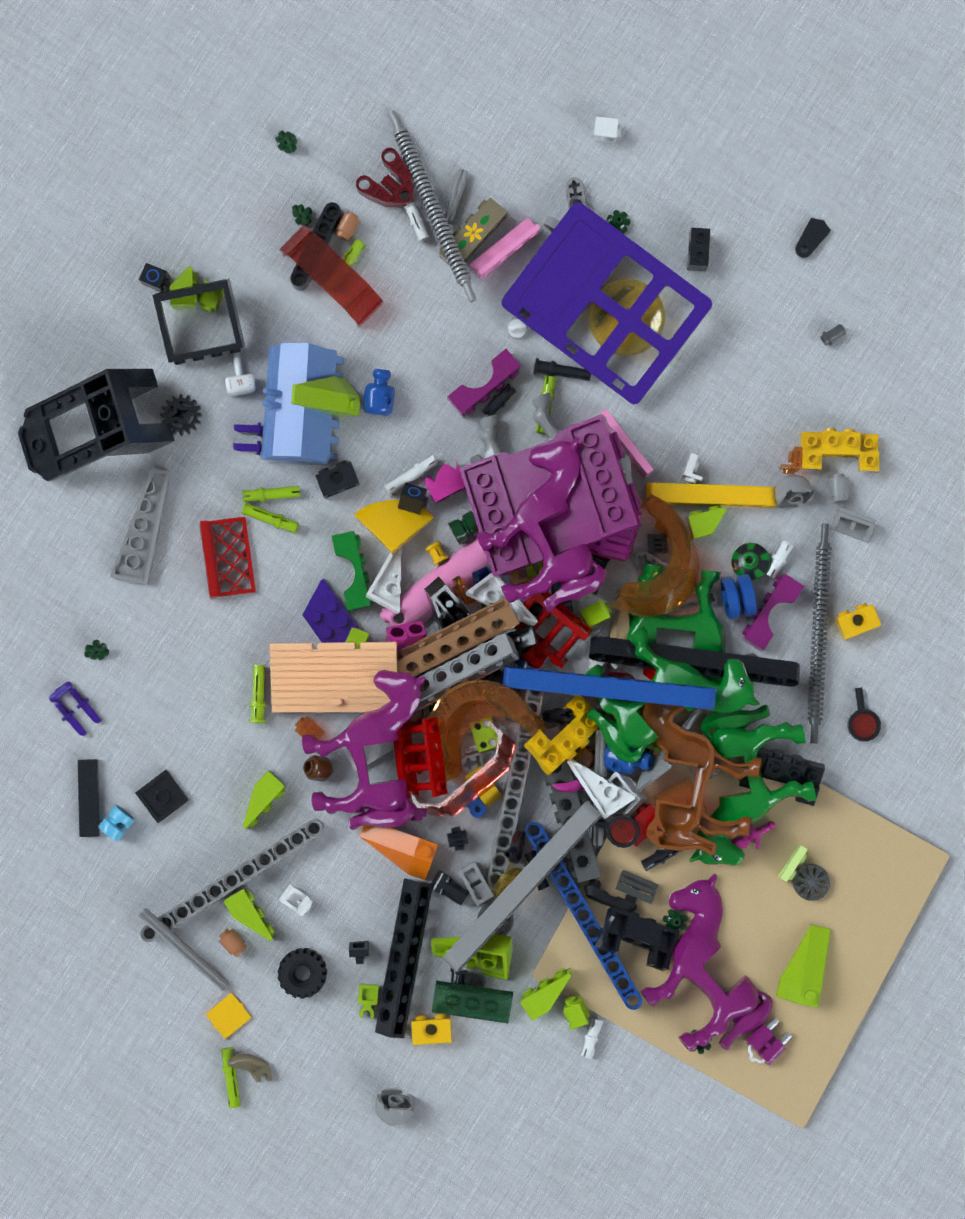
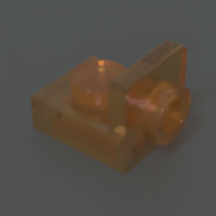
(794, 458)
(515, 579)
(308, 726)

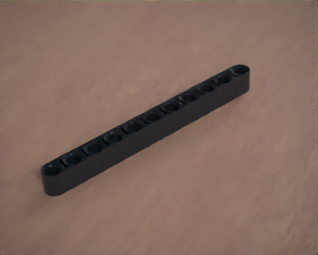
(705, 661)

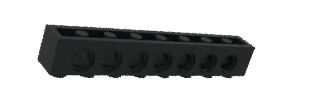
(403, 958)

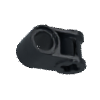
(465, 977)

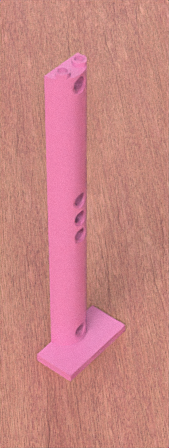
(472, 557)

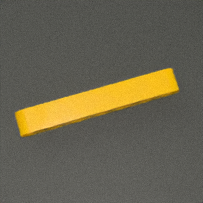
(713, 494)

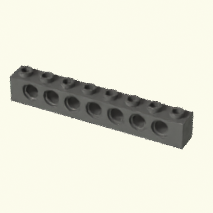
(591, 870)

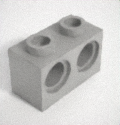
(475, 883)

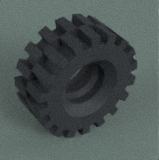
(297, 987)

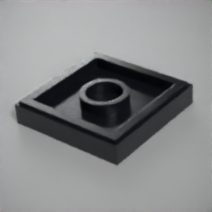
(162, 796)

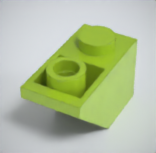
(186, 279)
(704, 523)
(596, 613)

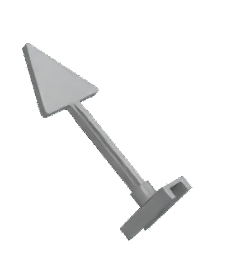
(660, 766)

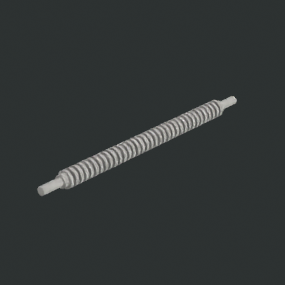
(432, 206)

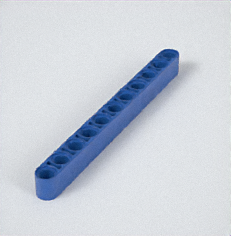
(610, 687)
(591, 921)

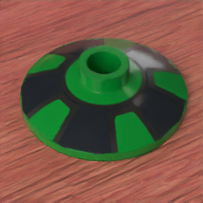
(760, 560)

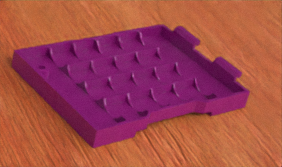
(598, 503)

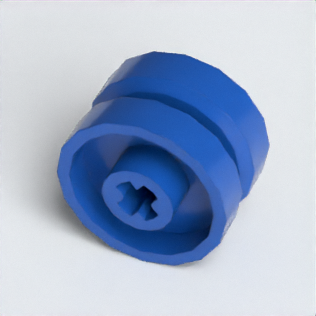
(738, 596)

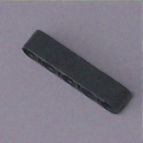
(324, 220)

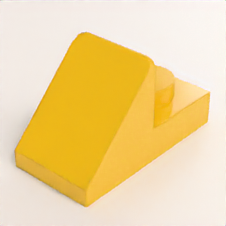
(489, 794)

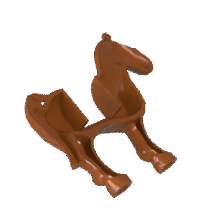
(695, 751)

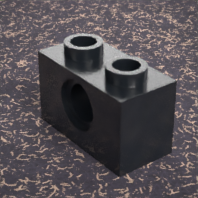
(698, 249)
(348, 481)

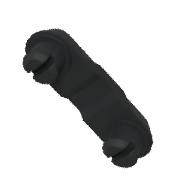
(594, 892)

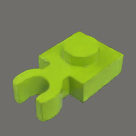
(368, 996)

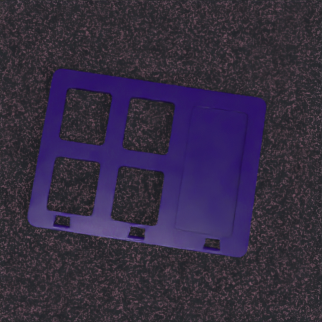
(570, 275)

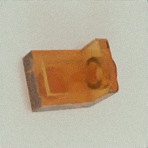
(460, 589)

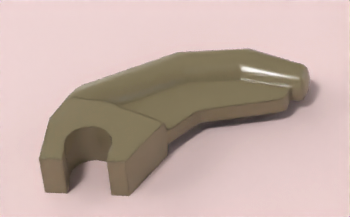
(253, 1064)

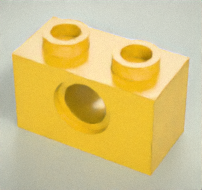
(868, 617)
(421, 1036)

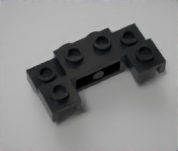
(786, 768)
(640, 932)

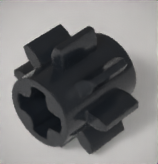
(457, 838)

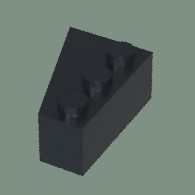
(444, 604)

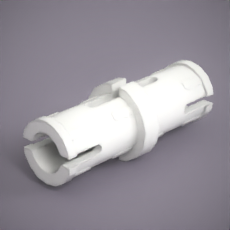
(412, 211)
(779, 559)
(592, 1038)

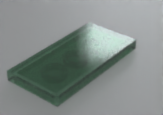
(472, 1002)

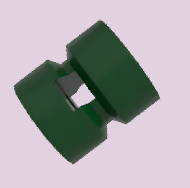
(464, 528)

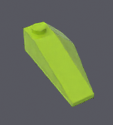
(805, 972)

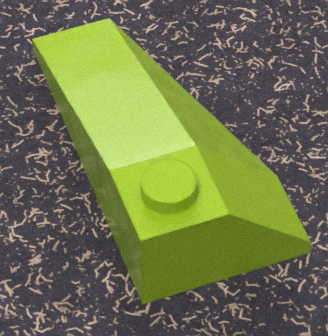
(327, 395)
(492, 958)

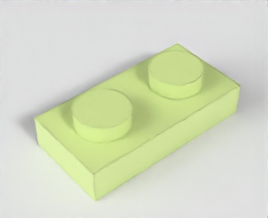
(798, 856)

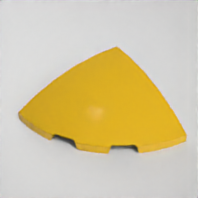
(392, 525)

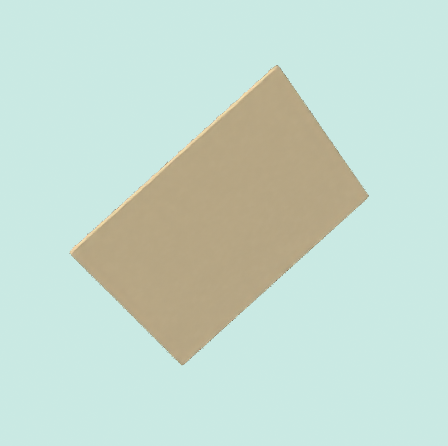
(873, 900)

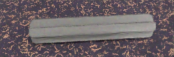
(456, 195)

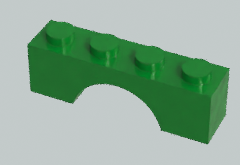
(346, 546)

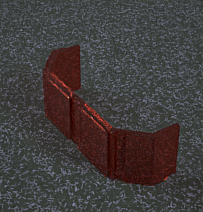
(332, 274)
(480, 780)

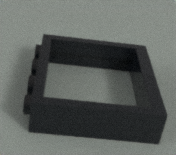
(224, 284)

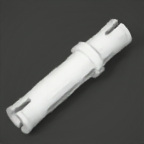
(411, 475)

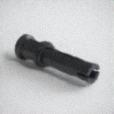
(552, 369)

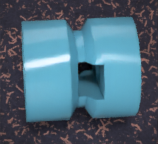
(116, 823)

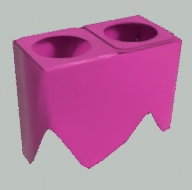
(446, 483)
(408, 633)

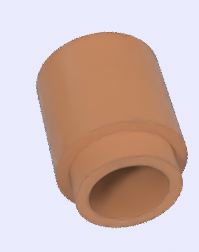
(347, 226)
(232, 942)

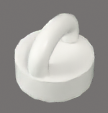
(516, 329)

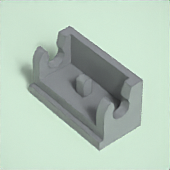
(852, 524)

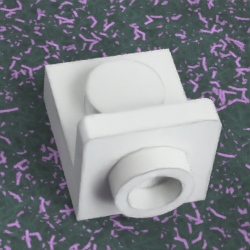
(690, 467)

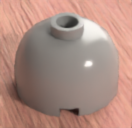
(793, 490)
(394, 1107)

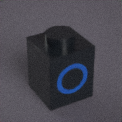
(154, 277)
(413, 498)

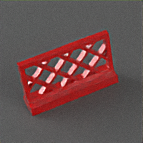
(210, 557)

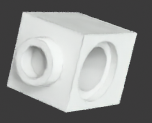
(606, 129)

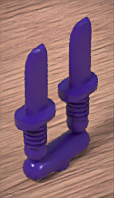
(249, 429)
(82, 703)

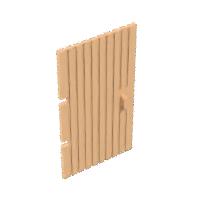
(329, 677)

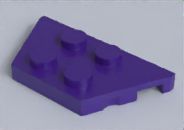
(328, 616)

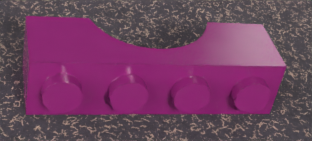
(465, 398)
(759, 632)

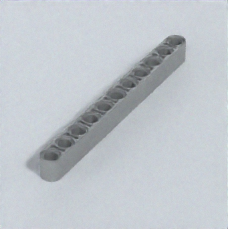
(509, 793)
(242, 877)
(522, 886)

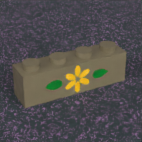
(477, 228)

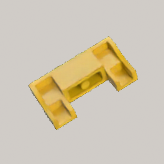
(839, 444)
(563, 746)

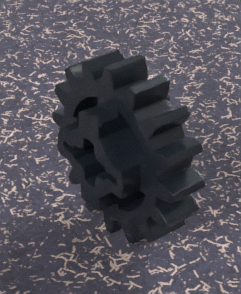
(188, 413)

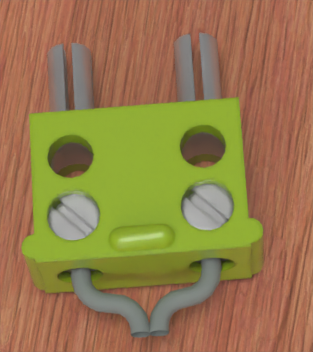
(485, 734)

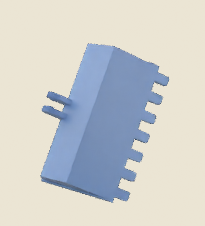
(291, 430)

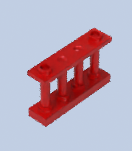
(565, 618)
(405, 760)

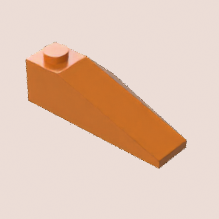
(402, 848)

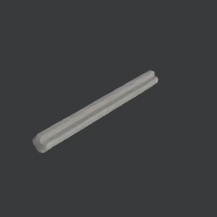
(597, 832)
(181, 947)

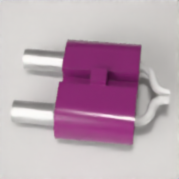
(765, 1043)

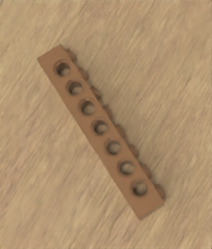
(450, 636)

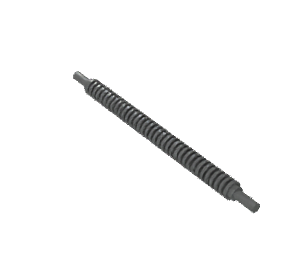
(824, 547)

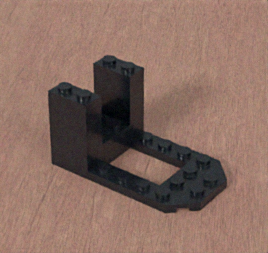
(112, 416)

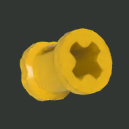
(436, 553)

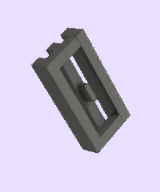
(637, 883)

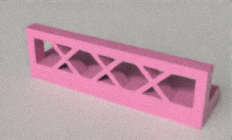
(504, 248)

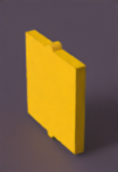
(228, 1015)

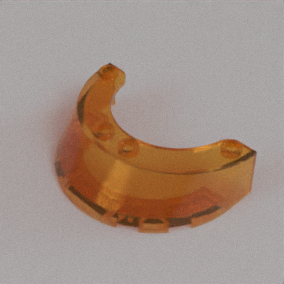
(678, 579)
(469, 704)

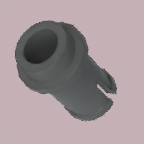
(832, 335)

